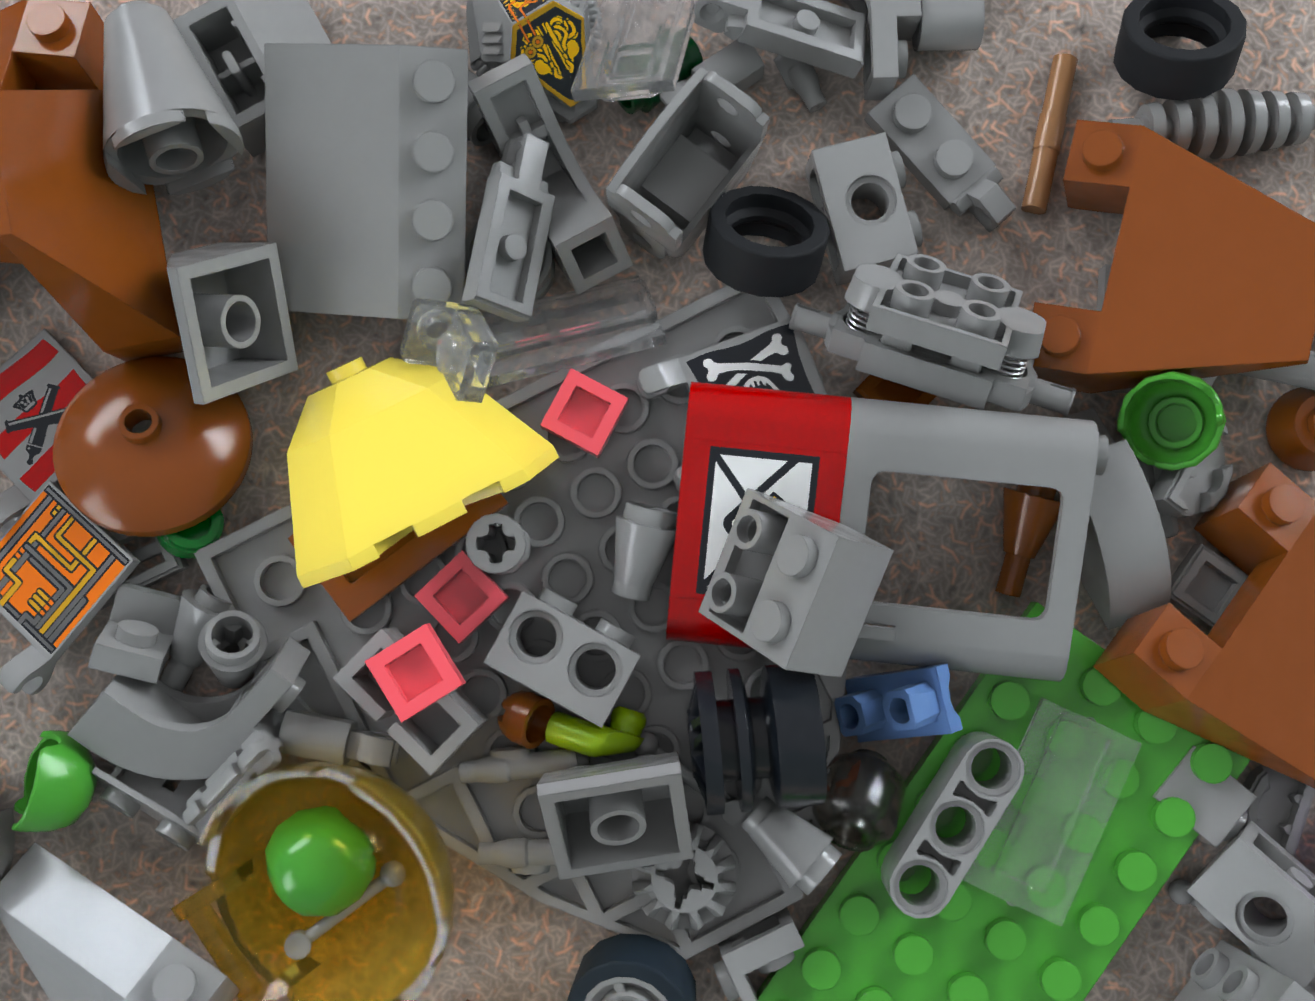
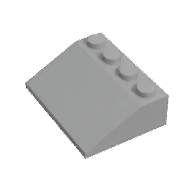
(366, 174)

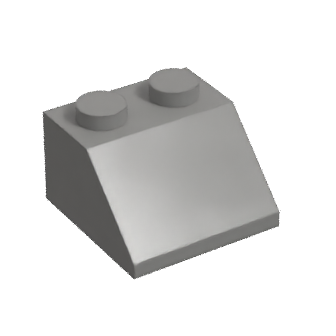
(231, 317)
(616, 815)

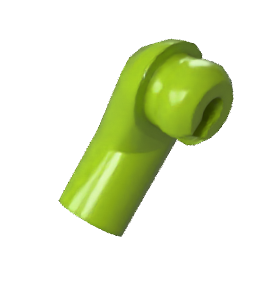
(593, 741)

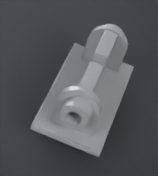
(133, 792)

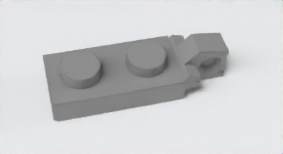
(796, 29)
(941, 153)
(511, 232)

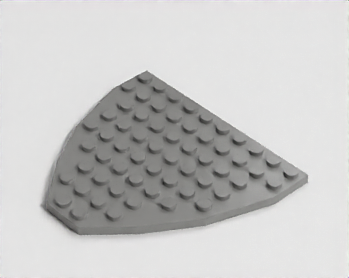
(572, 537)

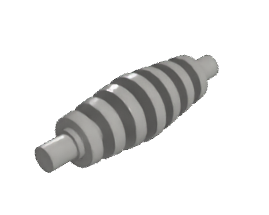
(1230, 121)

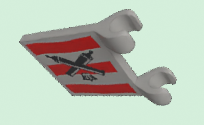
(33, 396)

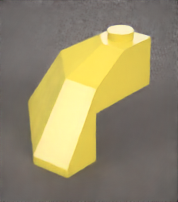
(392, 457)

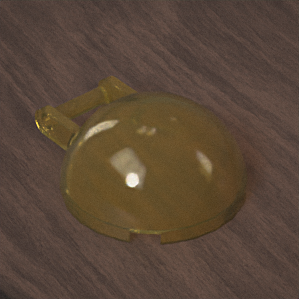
(374, 953)

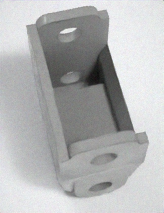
(687, 164)

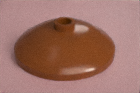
(154, 478)

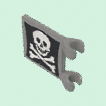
(758, 359)

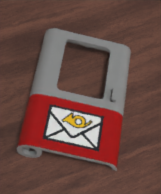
(824, 458)

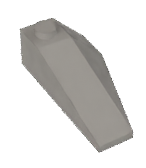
(95, 946)

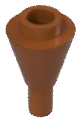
(1027, 521)

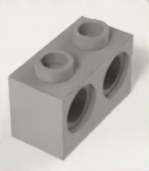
(557, 672)

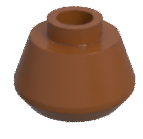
(1292, 429)

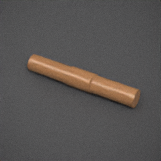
(1049, 134)

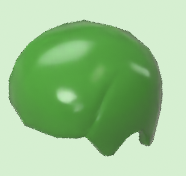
(1172, 420)
(55, 784)
(319, 862)

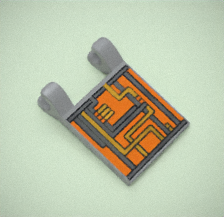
(54, 582)

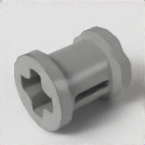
(485, 529)

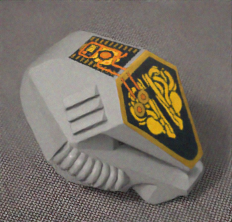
(547, 32)

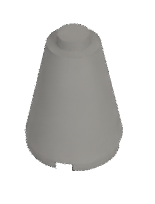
(161, 107)

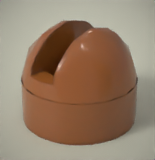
(525, 718)

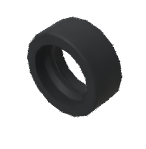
(1179, 72)
(758, 267)

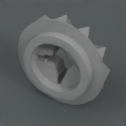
(701, 903)

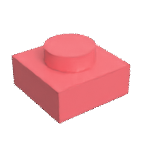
(584, 413)
(461, 597)
(415, 672)

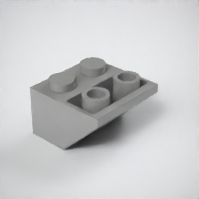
(230, 49)
(794, 584)

